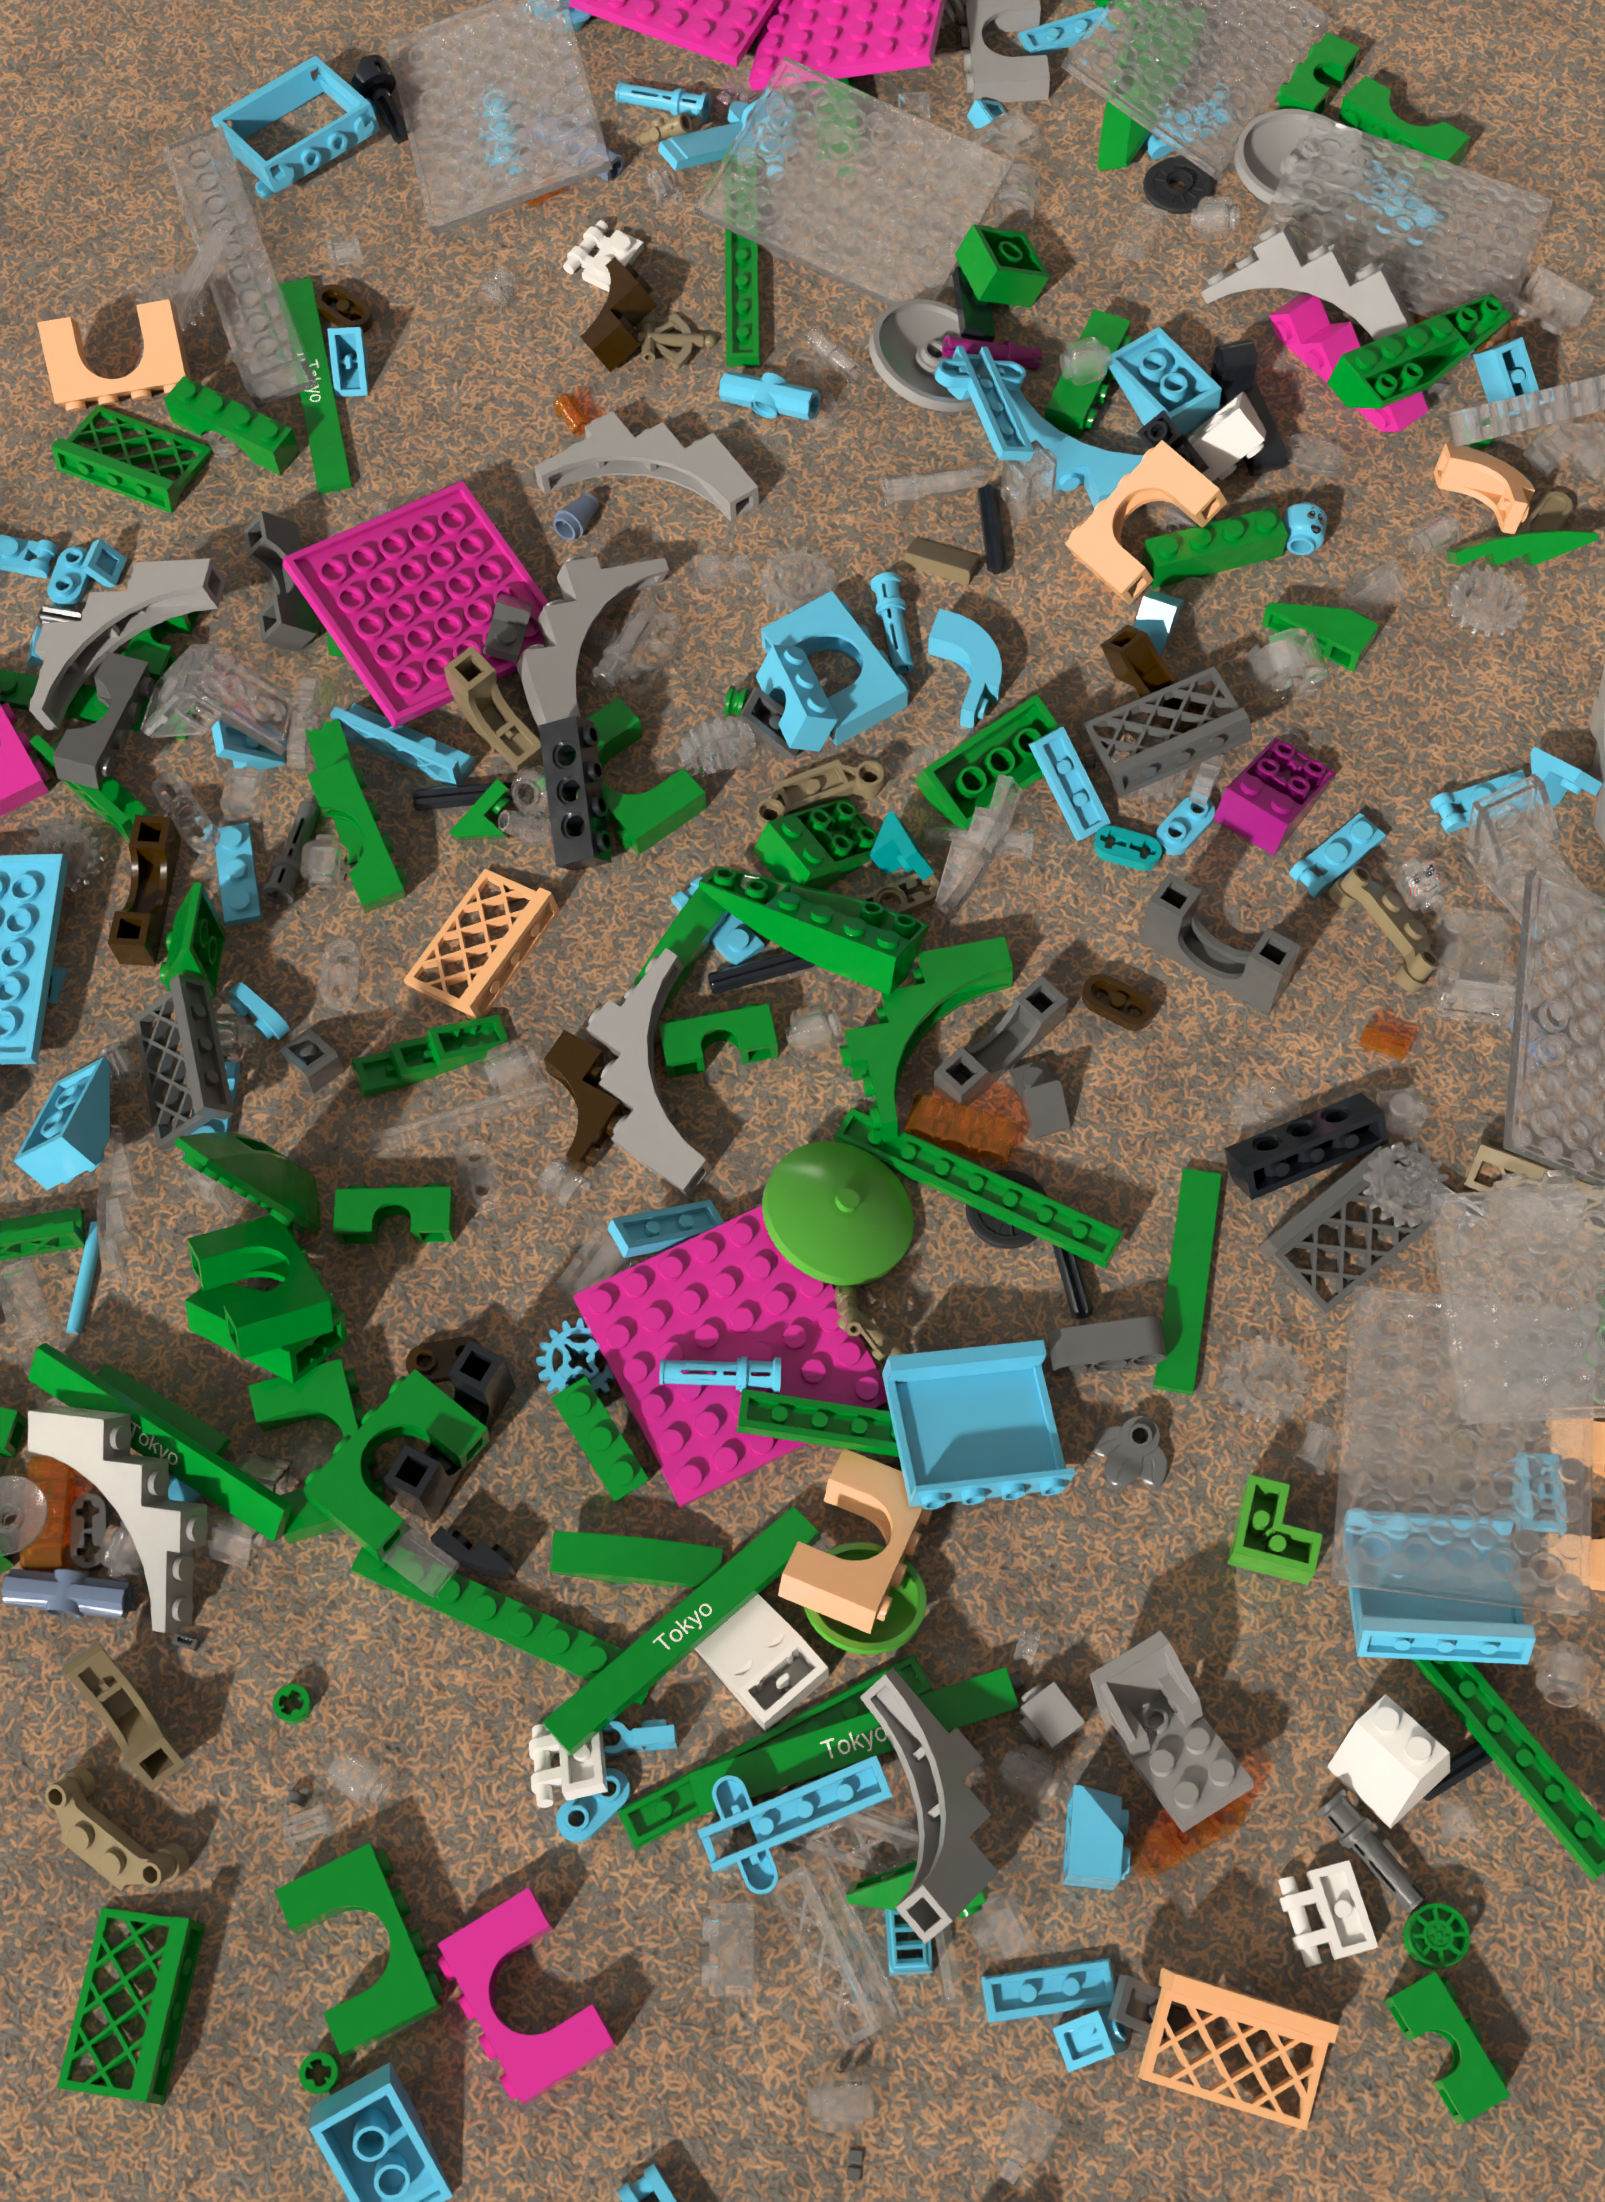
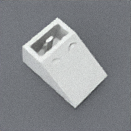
(763, 1662)

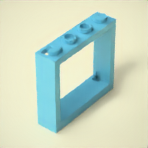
(284, 96)

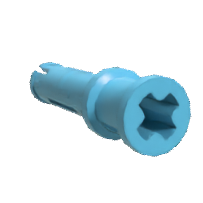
(674, 101)
(891, 611)
(671, 1373)

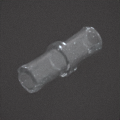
(833, 355)

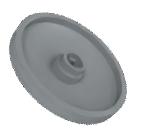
(1267, 148)
(909, 347)

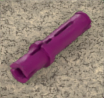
(1000, 351)

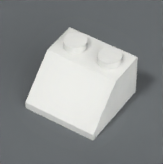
(1228, 437)
(1389, 1761)

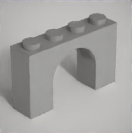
(995, 75)

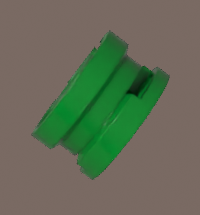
(1436, 1936)

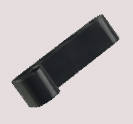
(1234, 372)

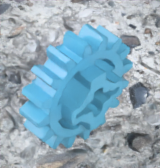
(565, 1373)

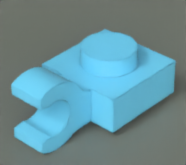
(652, 1736)

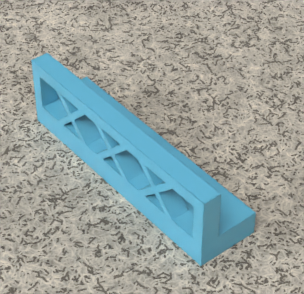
(404, 745)

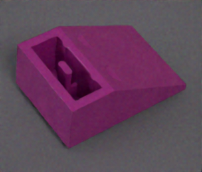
(1273, 795)

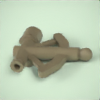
(674, 126)
(654, 338)
(866, 1323)

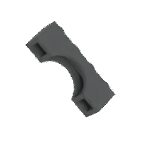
(288, 617)
(89, 752)
(1026, 1023)

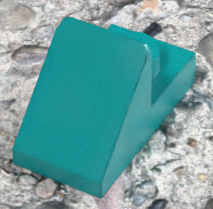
(898, 848)

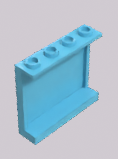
(974, 1424)
(1438, 1629)

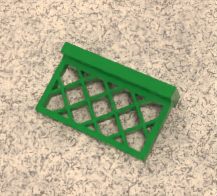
(119, 473)
(162, 2021)

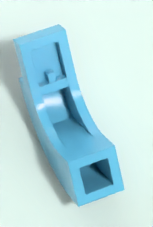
(974, 650)

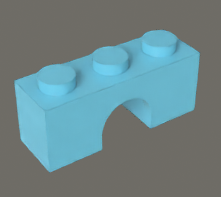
(807, 712)

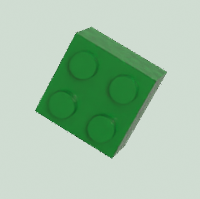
(1001, 266)

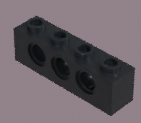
(563, 779)
(1306, 1145)

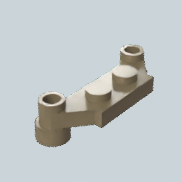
(820, 786)
(1395, 920)
(103, 1843)

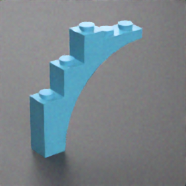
(1076, 461)

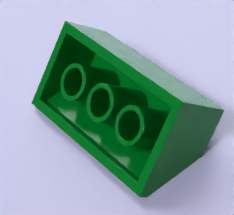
(970, 771)

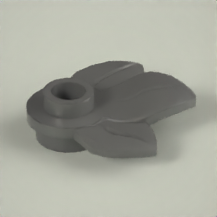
(1130, 1459)

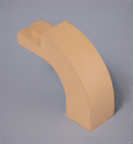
(1488, 480)

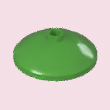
(901, 1621)

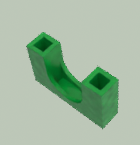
(646, 816)
(268, 1250)
(321, 1395)
(411, 1410)
(406, 1987)

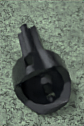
(378, 87)

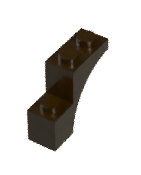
(626, 305)
(1140, 665)
(578, 1067)

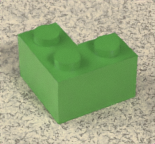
(1265, 1543)

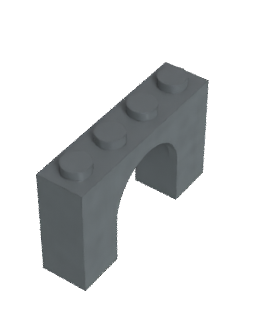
(1178, 934)

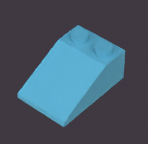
(1163, 377)
(70, 1128)
(378, 2142)

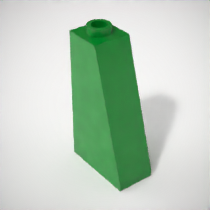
(290, 1362)

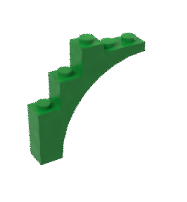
(942, 983)

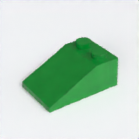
(195, 941)

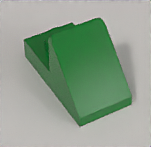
(475, 822)

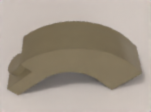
(479, 699)
(126, 1714)

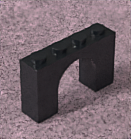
(428, 1479)

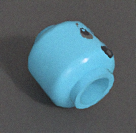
(1305, 527)

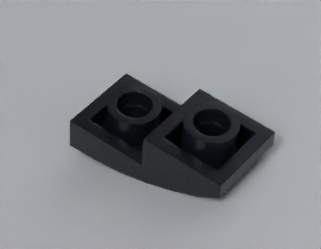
(1164, 429)
(482, 1559)

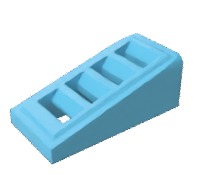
(905, 1966)

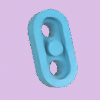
(68, 575)
(1187, 824)
(267, 1020)
(596, 1808)

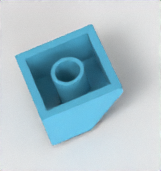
(1095, 1839)

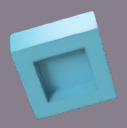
(103, 563)

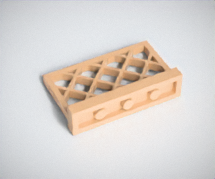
(509, 952)
(1258, 2015)

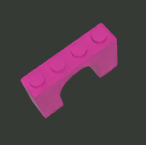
(19, 776)
(475, 1959)

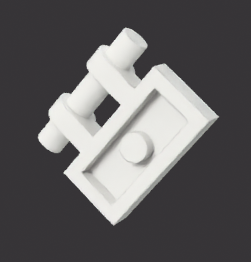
(619, 245)
(577, 1775)
(1340, 1911)

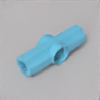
(769, 395)

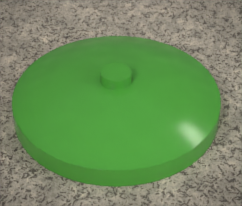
(837, 1213)

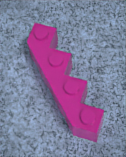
(1310, 336)

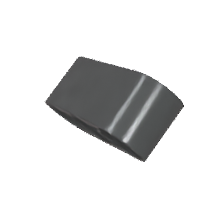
(1107, 1345)

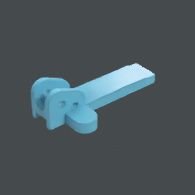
(707, 144)
(988, 387)
(788, 1816)

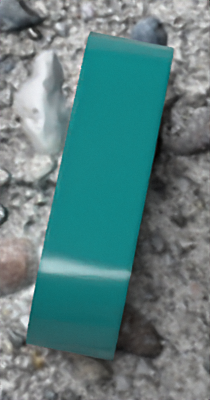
(1127, 848)

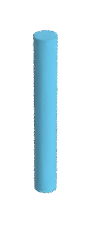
(84, 1282)

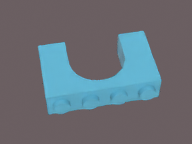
(830, 626)

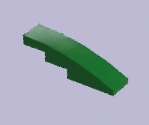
(1531, 545)
(328, 748)
(688, 937)
(428, 1056)
(166, 1410)
(633, 1559)

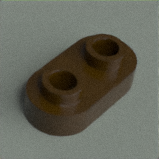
(347, 308)
(1120, 1000)
(443, 1357)

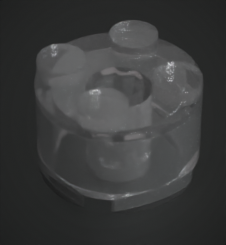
(1288, 666)

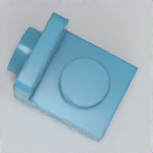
(1090, 2039)

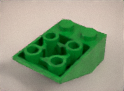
(816, 844)

